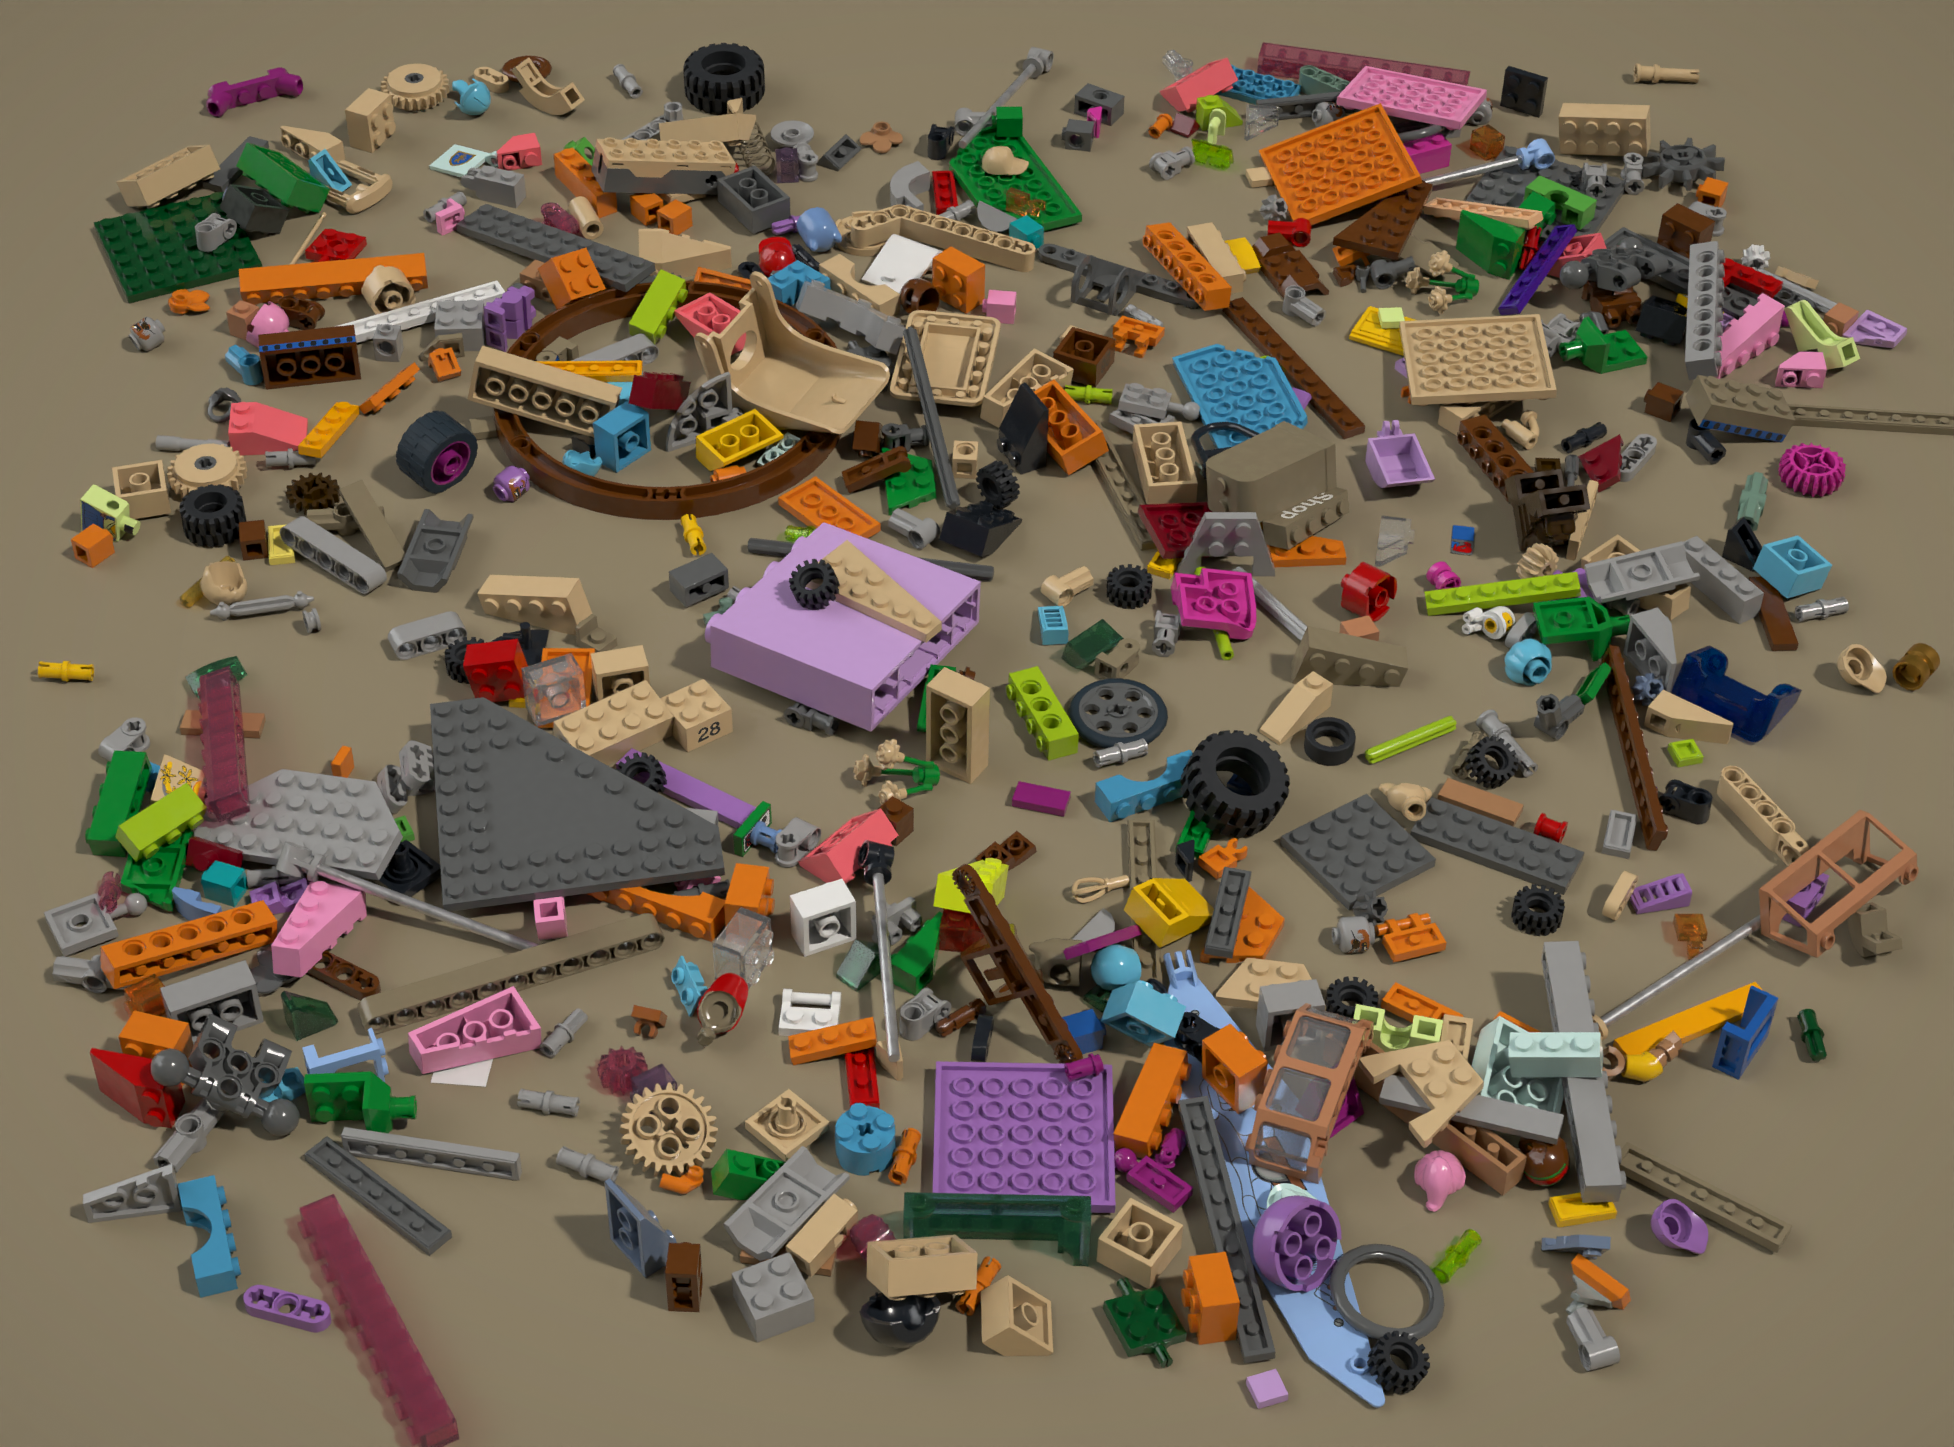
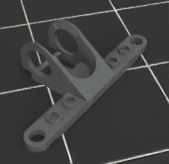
(1113, 279)

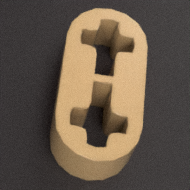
(492, 79)
(1620, 895)

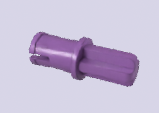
(785, 226)

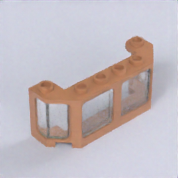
(1306, 1091)

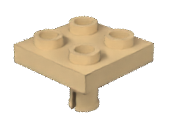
(787, 1125)

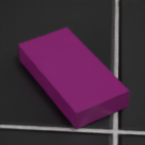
(1041, 798)

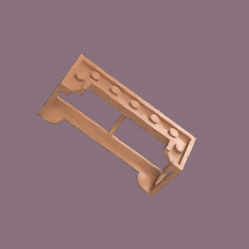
(1847, 840)

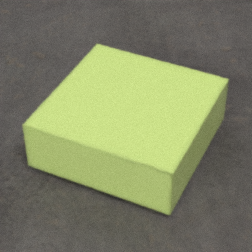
(1390, 317)

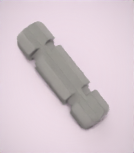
(1133, 312)

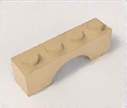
(842, 280)

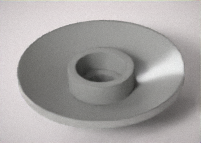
(791, 132)

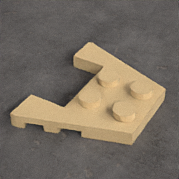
(1437, 1075)

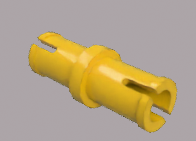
(693, 534)
(66, 671)

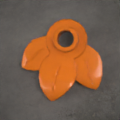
(183, 301)

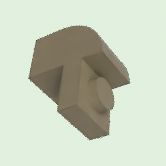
(1870, 931)

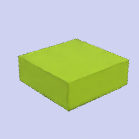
(1685, 753)

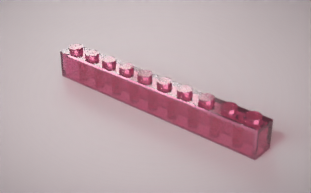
(1287, 61)
(378, 1324)

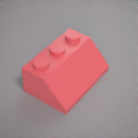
(1204, 81)
(838, 854)

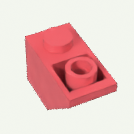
(519, 153)

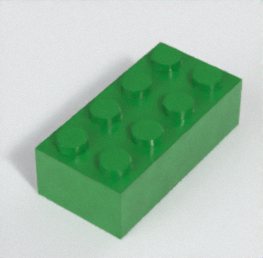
(282, 178)

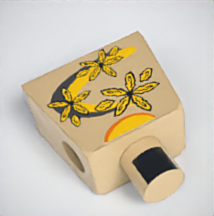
(174, 774)

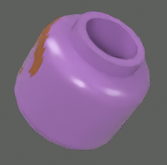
(511, 484)

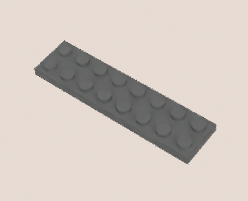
(1677, 275)

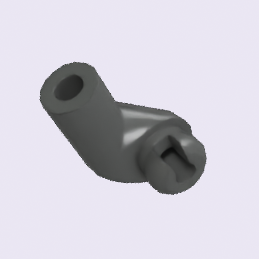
(1598, 320)

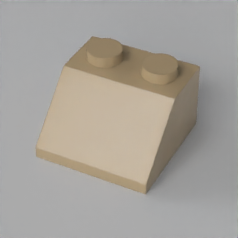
(1016, 1319)

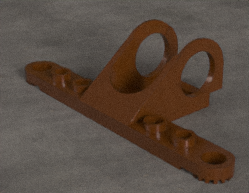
(1011, 965)

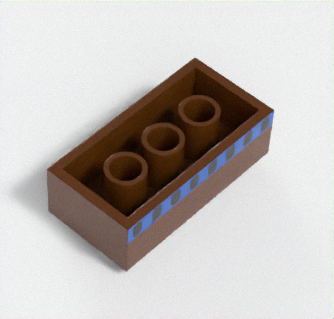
(309, 357)

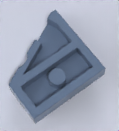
(1586, 1245)

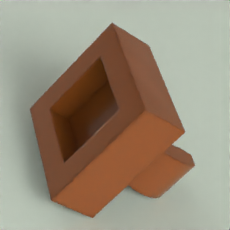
(648, 1017)

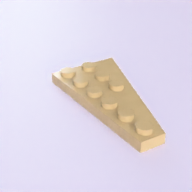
(877, 594)

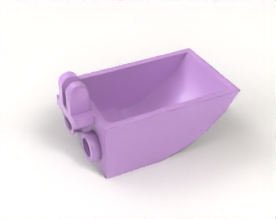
(1396, 458)

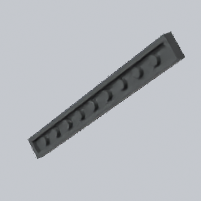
(1226, 1225)

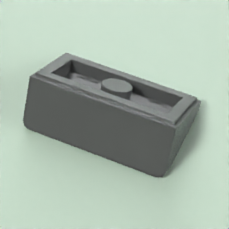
(839, 154)

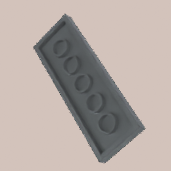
(1497, 845)

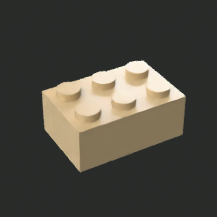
(922, 1266)

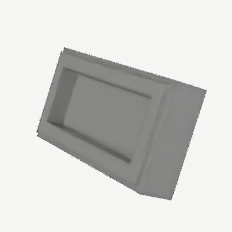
(1619, 834)

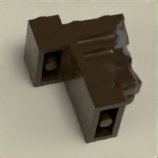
(1544, 507)

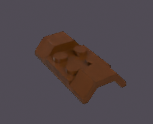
(1286, 265)

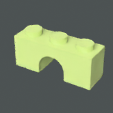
(1391, 1038)

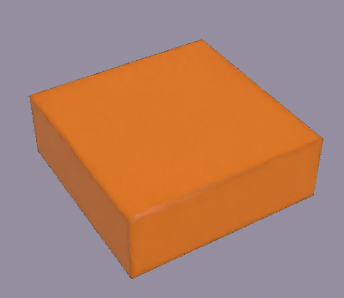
(343, 762)

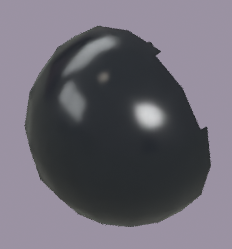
(900, 1321)

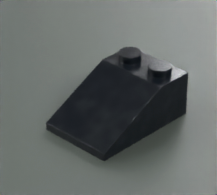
(1663, 320)
(1025, 431)

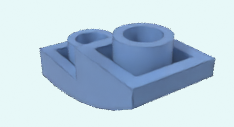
(190, 904)

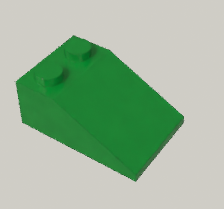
(1490, 243)

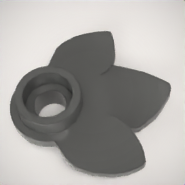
(263, 974)

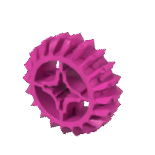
(1812, 469)

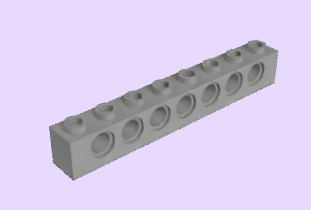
(1704, 310)

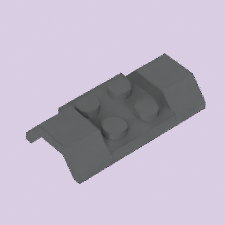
(433, 552)

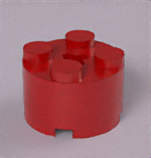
(1368, 591)

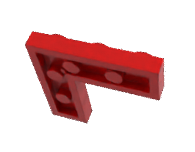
(1750, 279)

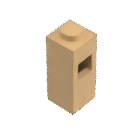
(823, 1234)

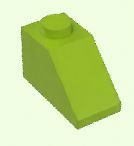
(1210, 102)

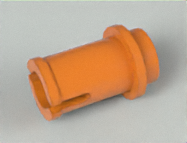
(1163, 123)

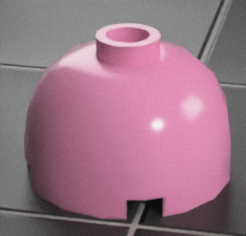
(268, 320)

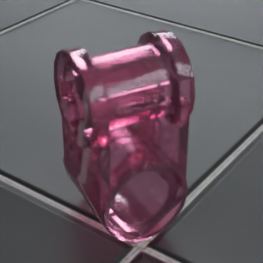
(559, 218)

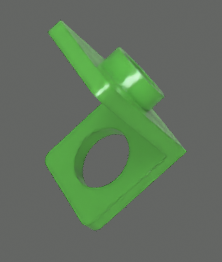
(580, 146)

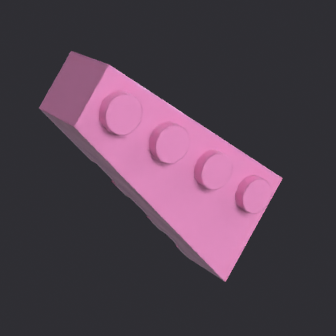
(315, 925)

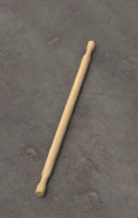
(307, 240)

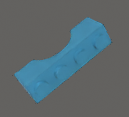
(1123, 797)
(212, 1263)

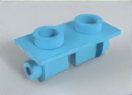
(689, 984)

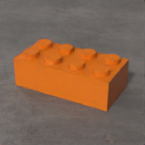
(1072, 434)

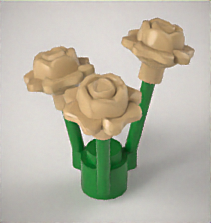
(1438, 300)
(887, 755)

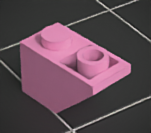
(1802, 370)

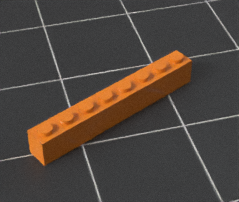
(324, 278)

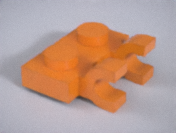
(1141, 332)

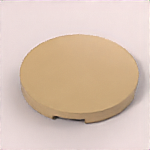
(844, 228)

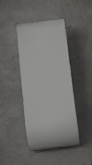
(426, 635)

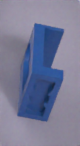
(1739, 1046)

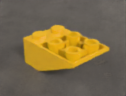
(1168, 909)

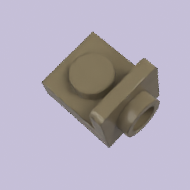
(591, 636)

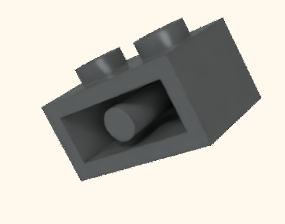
(698, 579)

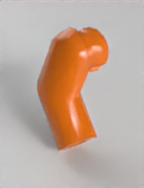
(684, 1183)

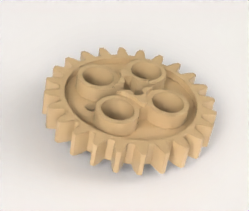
(649, 1146)

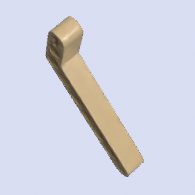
(942, 233)

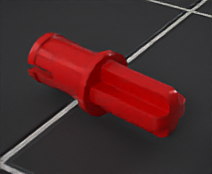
(1529, 247)

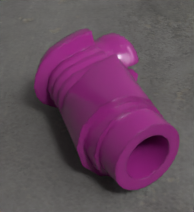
(1171, 1148)

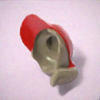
(721, 1007)

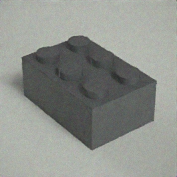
(753, 199)

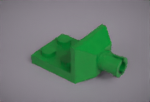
(1603, 352)
(1577, 621)
(356, 1098)

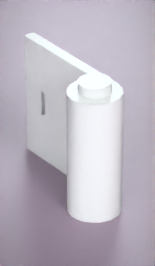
(899, 262)

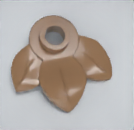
(881, 137)

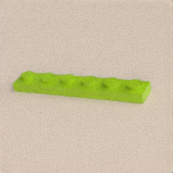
(1502, 593)

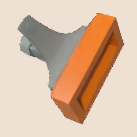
(1595, 1287)

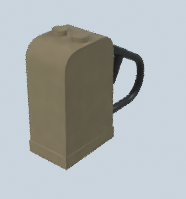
(1267, 470)

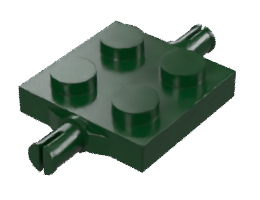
(1144, 1321)

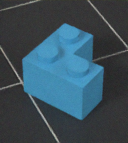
(789, 281)

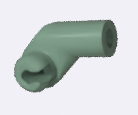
(725, 604)

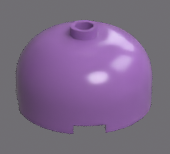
(1290, 1235)

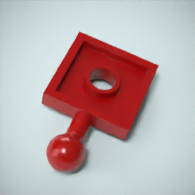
(334, 246)

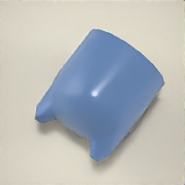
(818, 230)

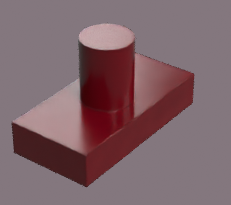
(203, 853)

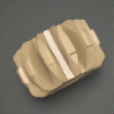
(1537, 561)

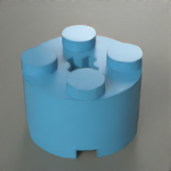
(865, 1139)

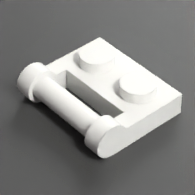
(801, 1019)

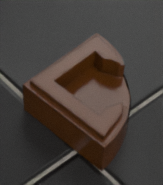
(1344, 274)

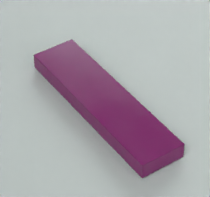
(1102, 941)

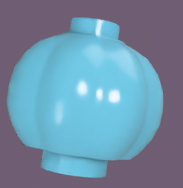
(1528, 658)

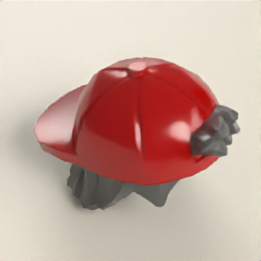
(775, 255)

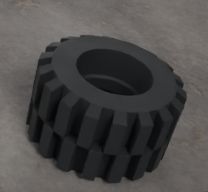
(212, 515)

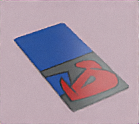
(1462, 540)

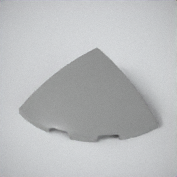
(700, 412)

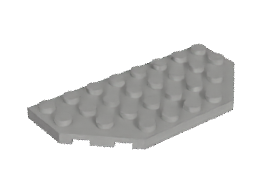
(318, 811)

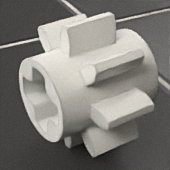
(1755, 257)

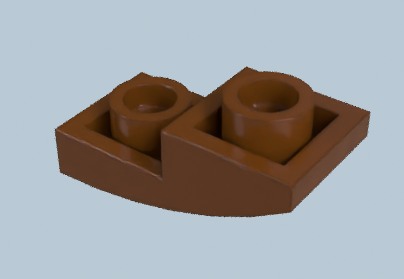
(1011, 852)

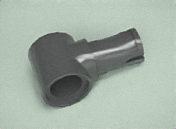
(1386, 272)

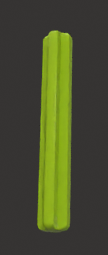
(1410, 739)

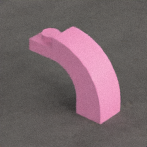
(550, 918)

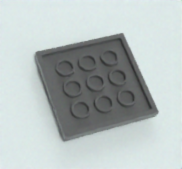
(1357, 850)

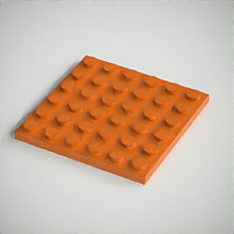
(1340, 166)

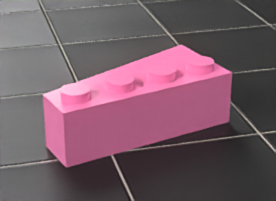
(1750, 334)
(476, 1033)

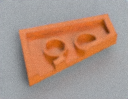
(1310, 552)

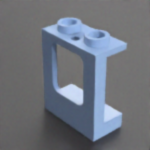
(335, 1061)

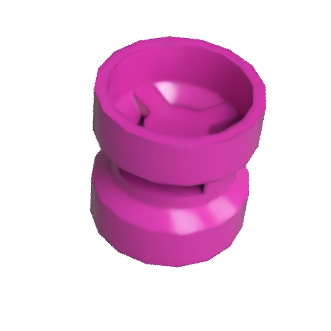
(1442, 576)

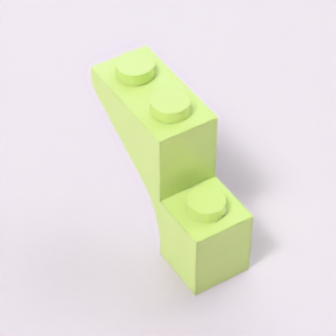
(1812, 333)

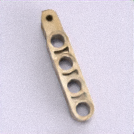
(1760, 814)

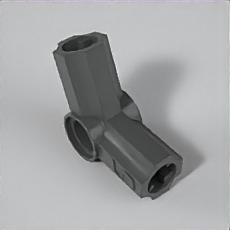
(1556, 715)

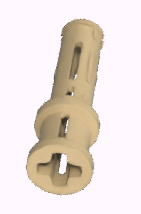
(1655, 73)

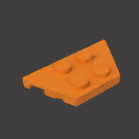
(1257, 930)

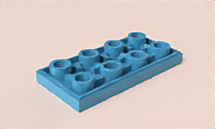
(1255, 87)

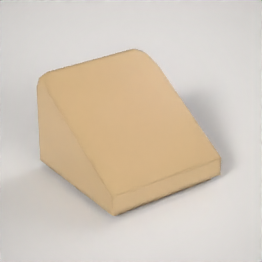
(735, 106)
(893, 1068)

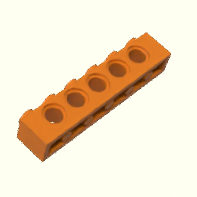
(1187, 266)
(188, 944)

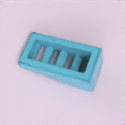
(1053, 625)

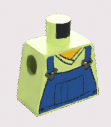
(107, 512)

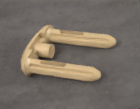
(365, 195)

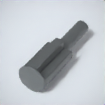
(1571, 469)

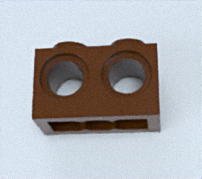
(684, 1277)

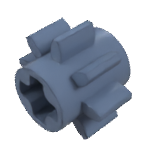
(1647, 688)

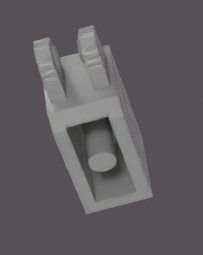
(496, 185)

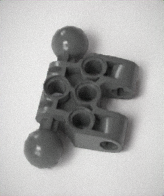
(1615, 267)
(244, 1086)

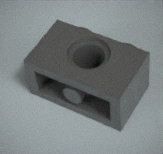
(1094, 96)

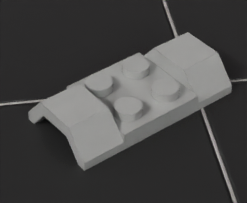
(1639, 573)
(783, 1205)

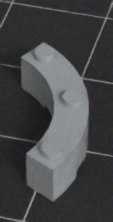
(852, 315)

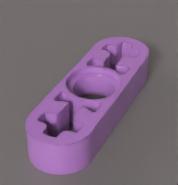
(296, 1318)

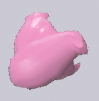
(1439, 1176)

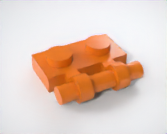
(1410, 937)

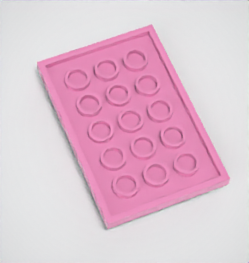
(1412, 97)

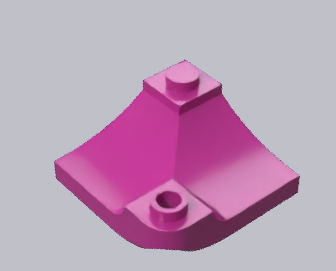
(1216, 601)

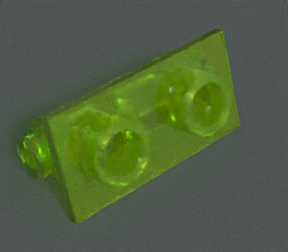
(1220, 155)

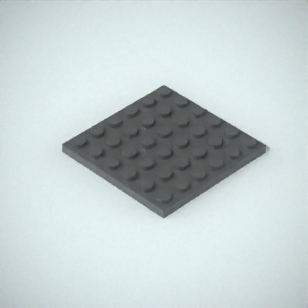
(1508, 186)

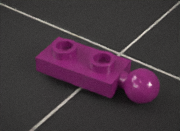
(1153, 1179)

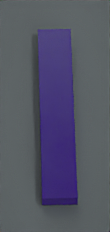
(1537, 270)

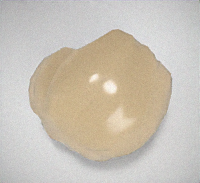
(224, 583)

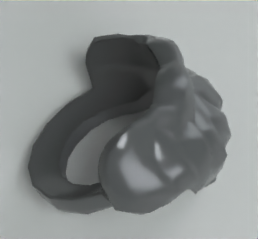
(218, 397)

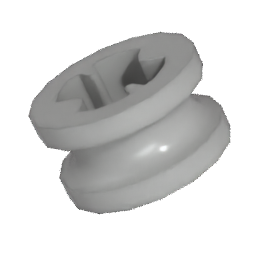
(311, 620)

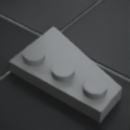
(135, 1197)

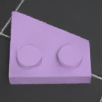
(1875, 331)

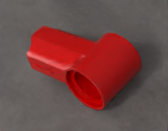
(1291, 230)

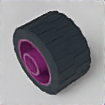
(436, 452)

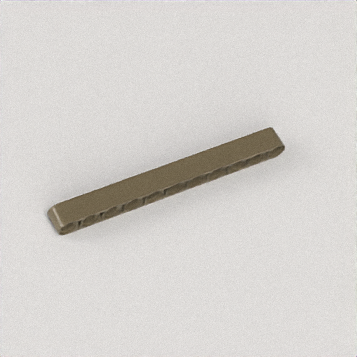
(519, 969)

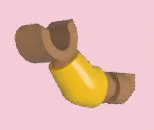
(1646, 1065)

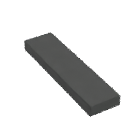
(228, 170)
(1228, 912)

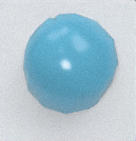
(582, 462)

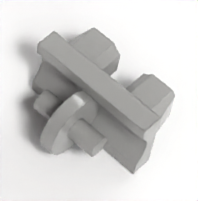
(899, 916)

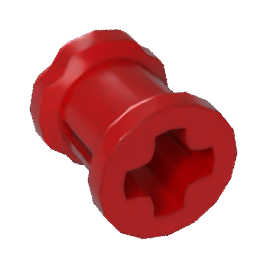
(1550, 828)

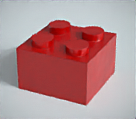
(495, 670)

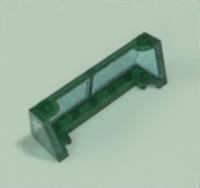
(1002, 1218)

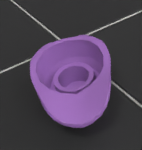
(1679, 1227)

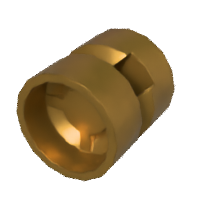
(1916, 666)

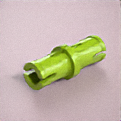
(1090, 394)

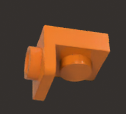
(1347, 256)
(444, 364)

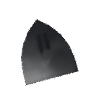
(530, 640)

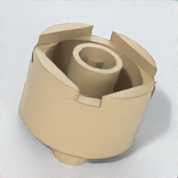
(387, 290)

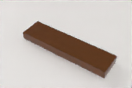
(1775, 617)

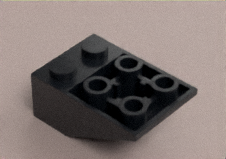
(978, 527)

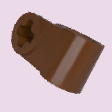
(300, 311)

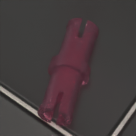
(109, 891)

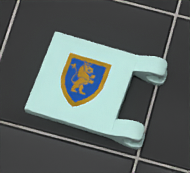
(460, 159)

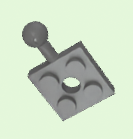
(1154, 403)
(99, 923)

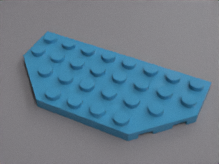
(1239, 391)

